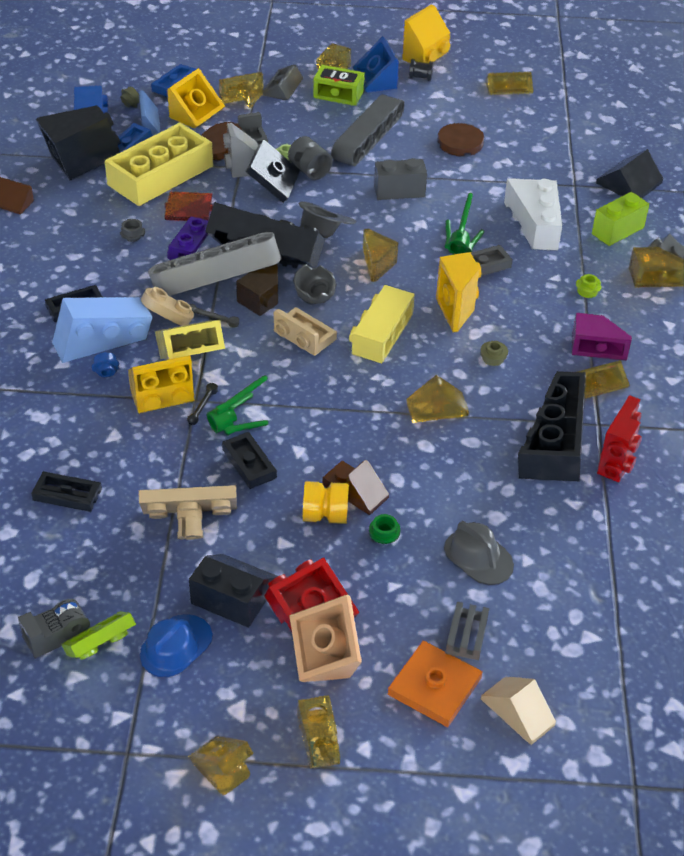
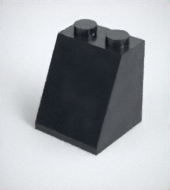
(79, 139)

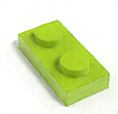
(110, 629)

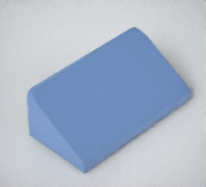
(149, 113)

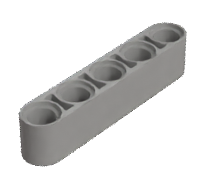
(216, 264)

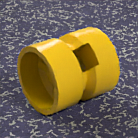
(325, 502)

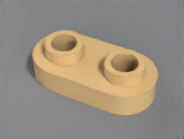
(167, 307)

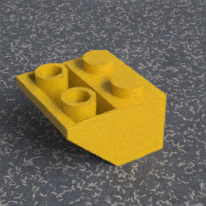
(162, 384)

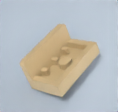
(303, 330)

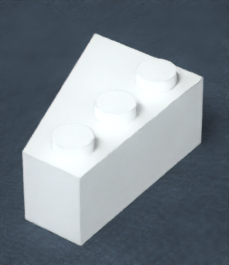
(537, 210)

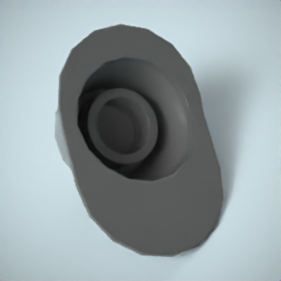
(322, 219)
(479, 554)

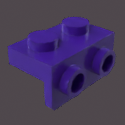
(188, 238)

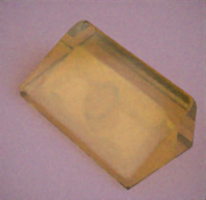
(509, 83)
(605, 379)

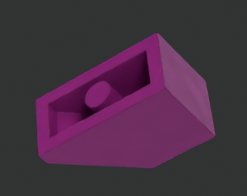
(599, 338)

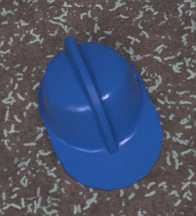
(175, 644)

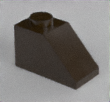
(259, 289)

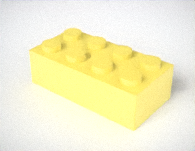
(159, 163)

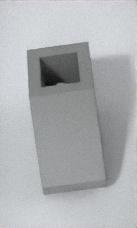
(240, 150)

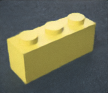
(382, 323)

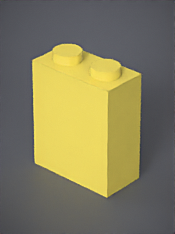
(190, 339)

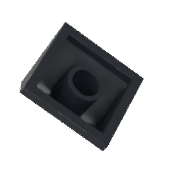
(632, 174)

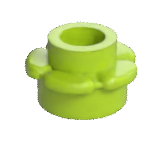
(588, 286)

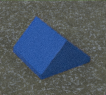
(379, 67)

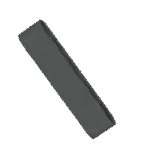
(367, 130)

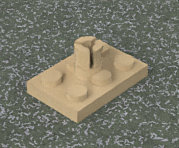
(188, 505)

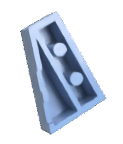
(99, 325)

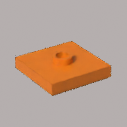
(435, 683)

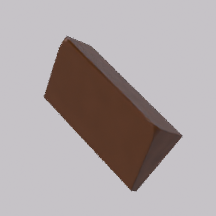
(15, 196)

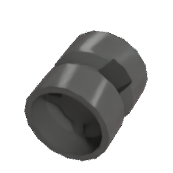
(310, 158)

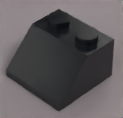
(229, 588)

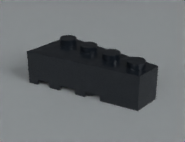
(294, 242)
(556, 437)

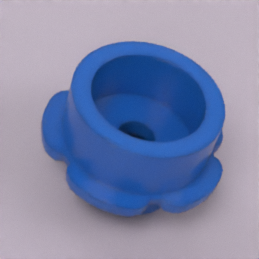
(105, 364)

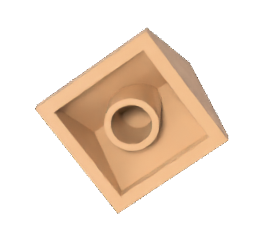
(326, 641)

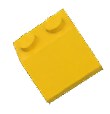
(425, 36)
(457, 288)

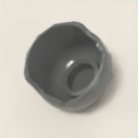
(314, 284)

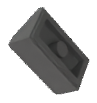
(283, 83)

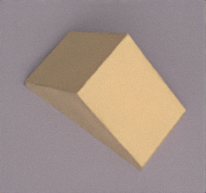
(521, 707)

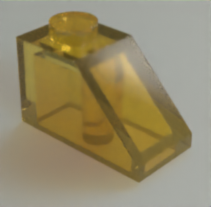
(656, 268)

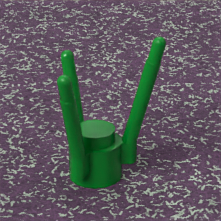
(459, 240)
(223, 415)

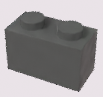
(400, 179)

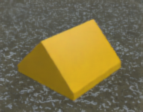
(193, 100)

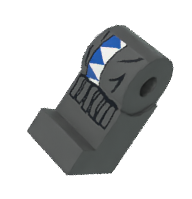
(53, 627)

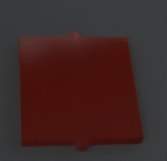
(187, 204)

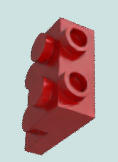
(621, 442)
(308, 587)

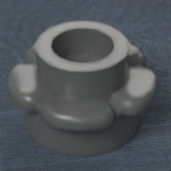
(132, 230)

